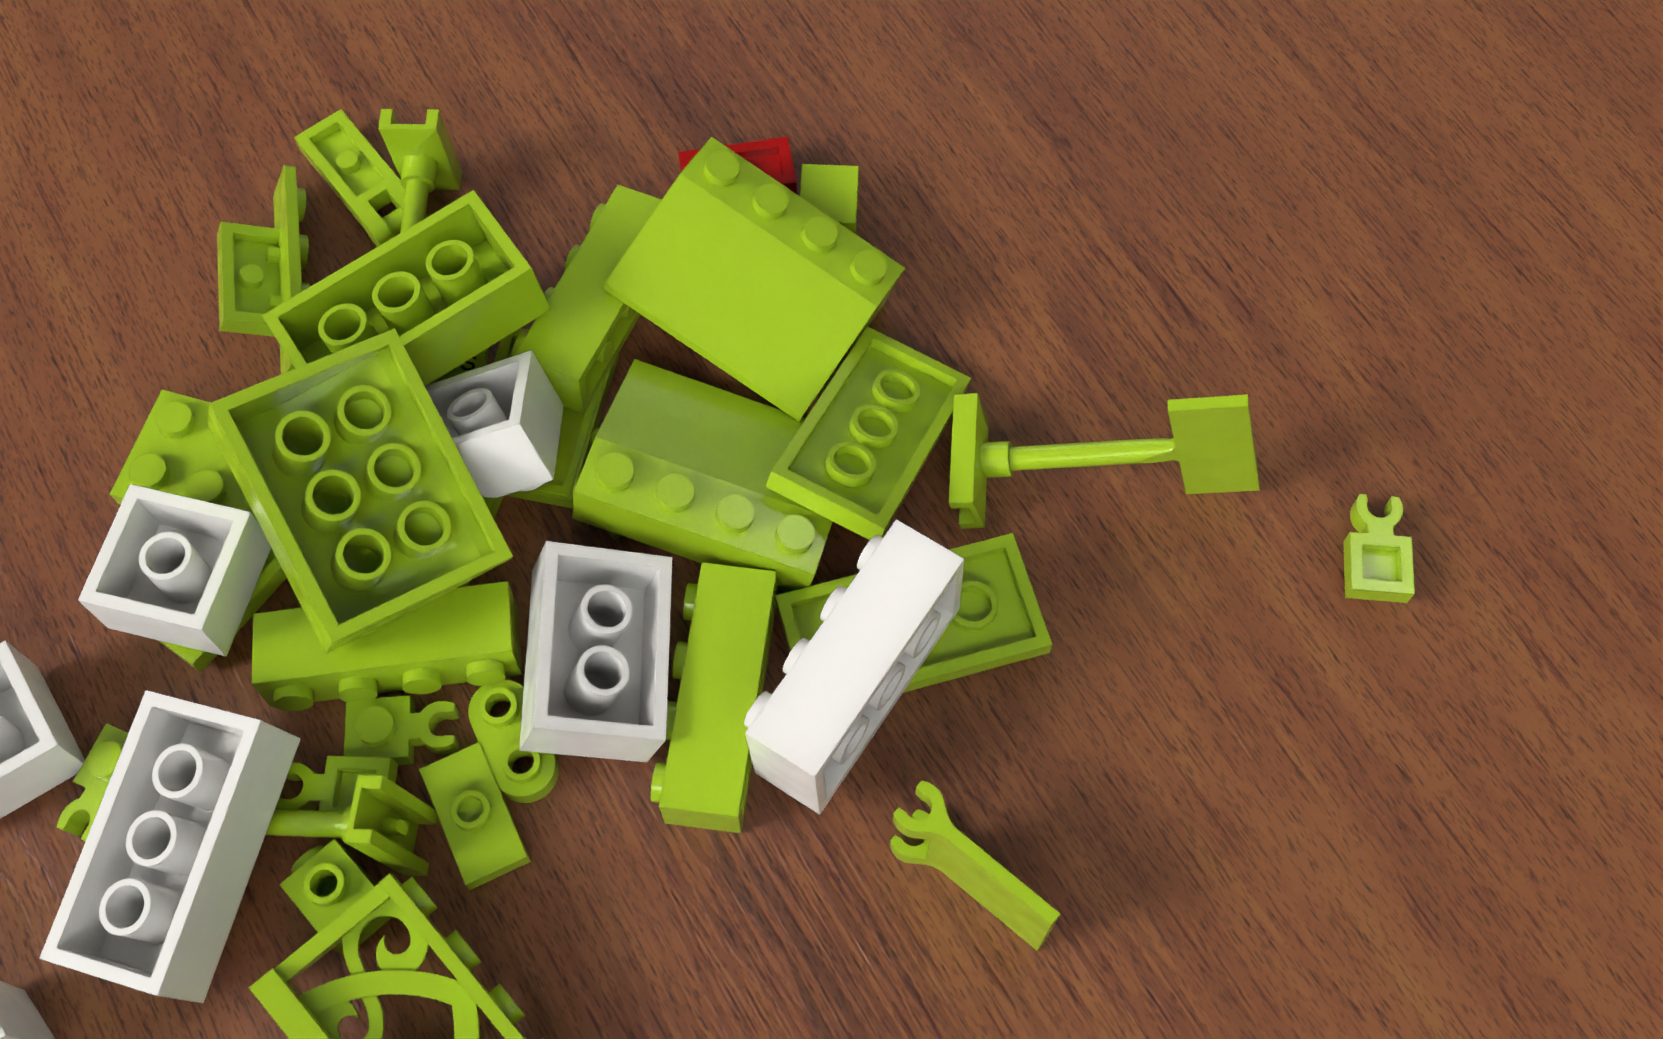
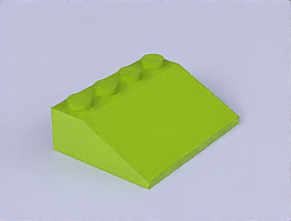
(754, 278)
(691, 476)
(357, 487)

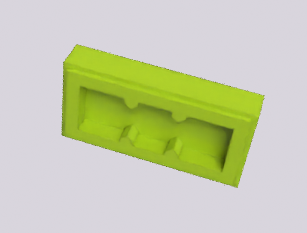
(474, 816)

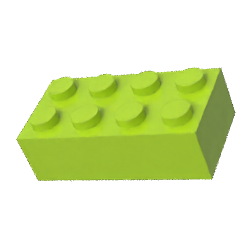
(441, 284)

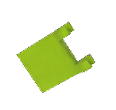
(971, 868)

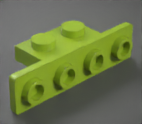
(263, 264)

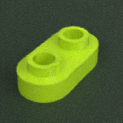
(501, 743)

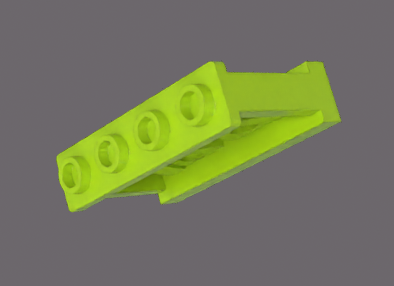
(321, 1009)

